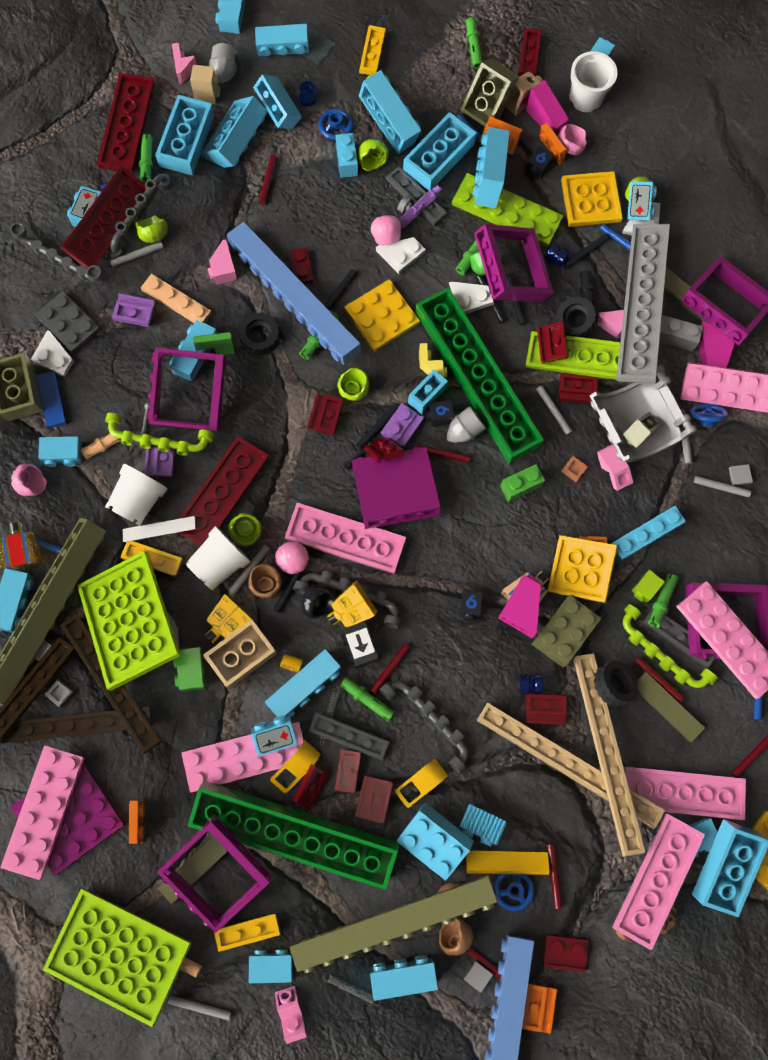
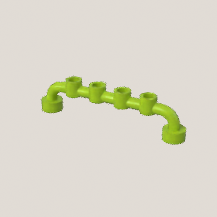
(163, 444)
(666, 662)

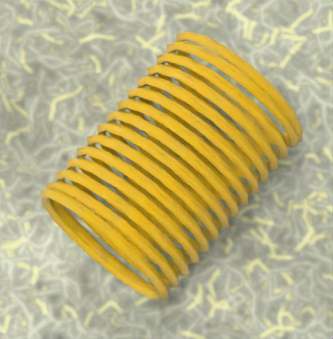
(291, 661)

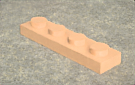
(175, 299)

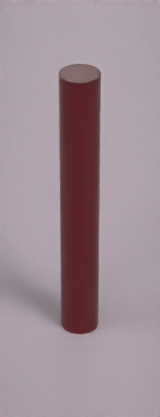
(267, 181)
(445, 454)
(389, 669)
(659, 679)
(750, 758)
(554, 876)
(483, 961)

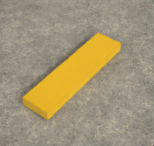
(507, 862)

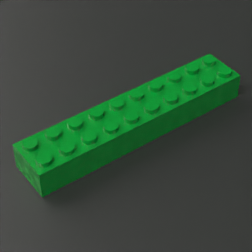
(478, 376)
(297, 835)

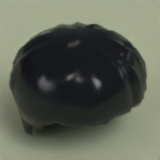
(317, 602)

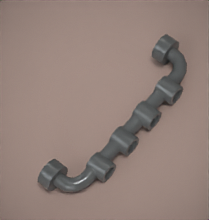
(161, 181)
(93, 272)
(379, 599)
(440, 723)

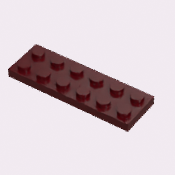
(126, 122)
(97, 227)
(223, 489)

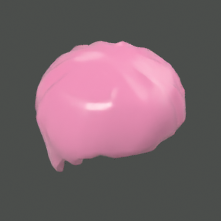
(573, 139)
(386, 229)
(28, 480)
(292, 557)

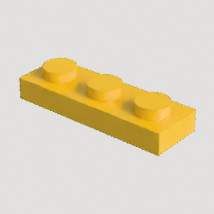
(372, 50)
(160, 560)
(247, 932)

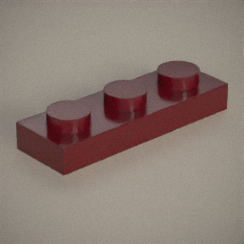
(529, 51)

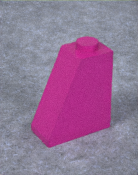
(545, 108)
(714, 346)
(523, 606)

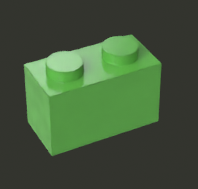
(522, 483)
(190, 670)

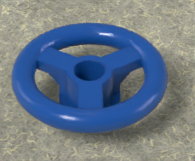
(335, 123)
(708, 416)
(518, 896)

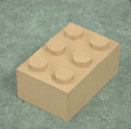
(240, 654)

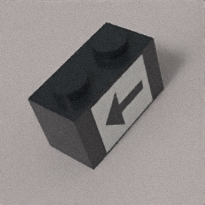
(359, 644)

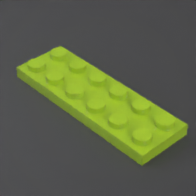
(510, 211)
(585, 358)

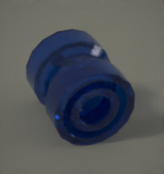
(307, 93)
(559, 255)
(531, 684)

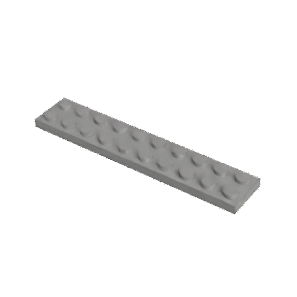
(643, 303)

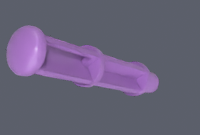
(419, 206)

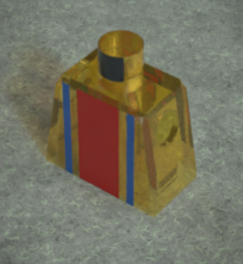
(19, 548)

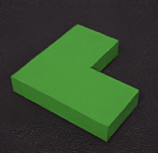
(221, 342)

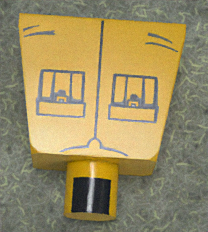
(352, 607)
(225, 619)

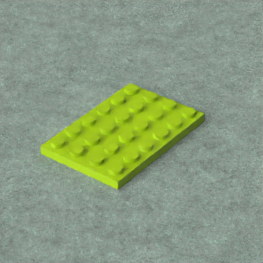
(128, 621)
(117, 957)

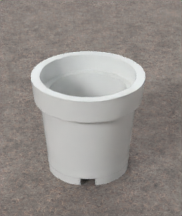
(591, 79)
(134, 494)
(216, 559)

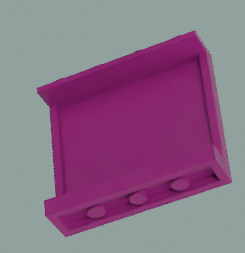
(396, 488)

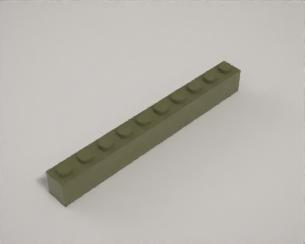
(47, 604)
(394, 923)

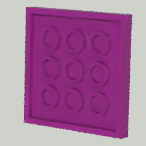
(85, 825)

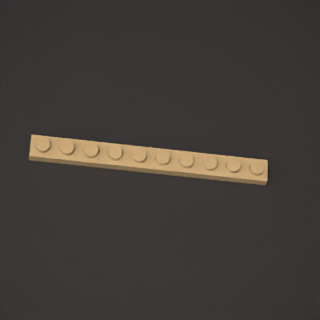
(609, 759)
(562, 760)

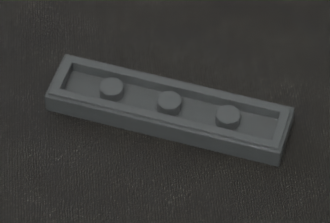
(410, 189)
(678, 637)
(348, 736)

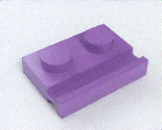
(133, 310)
(402, 425)
(159, 463)

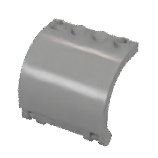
(624, 406)

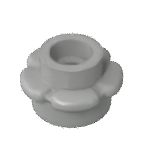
(404, 205)

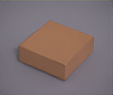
(574, 468)

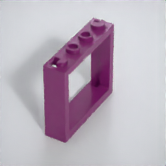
(494, 268)
(713, 314)
(155, 394)
(760, 595)
(239, 852)

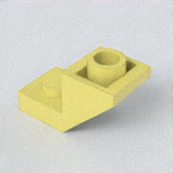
(427, 364)

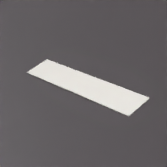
(158, 529)

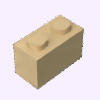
(205, 83)

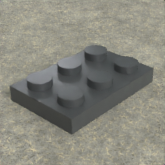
(67, 322)

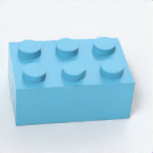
(435, 841)
(403, 977)

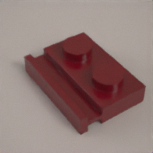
(552, 342)
(576, 388)
(325, 414)
(383, 449)
(545, 709)
(373, 799)
(565, 953)

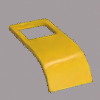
(297, 764)
(424, 780)

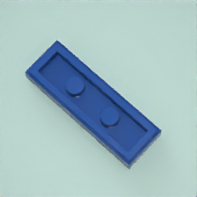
(51, 399)

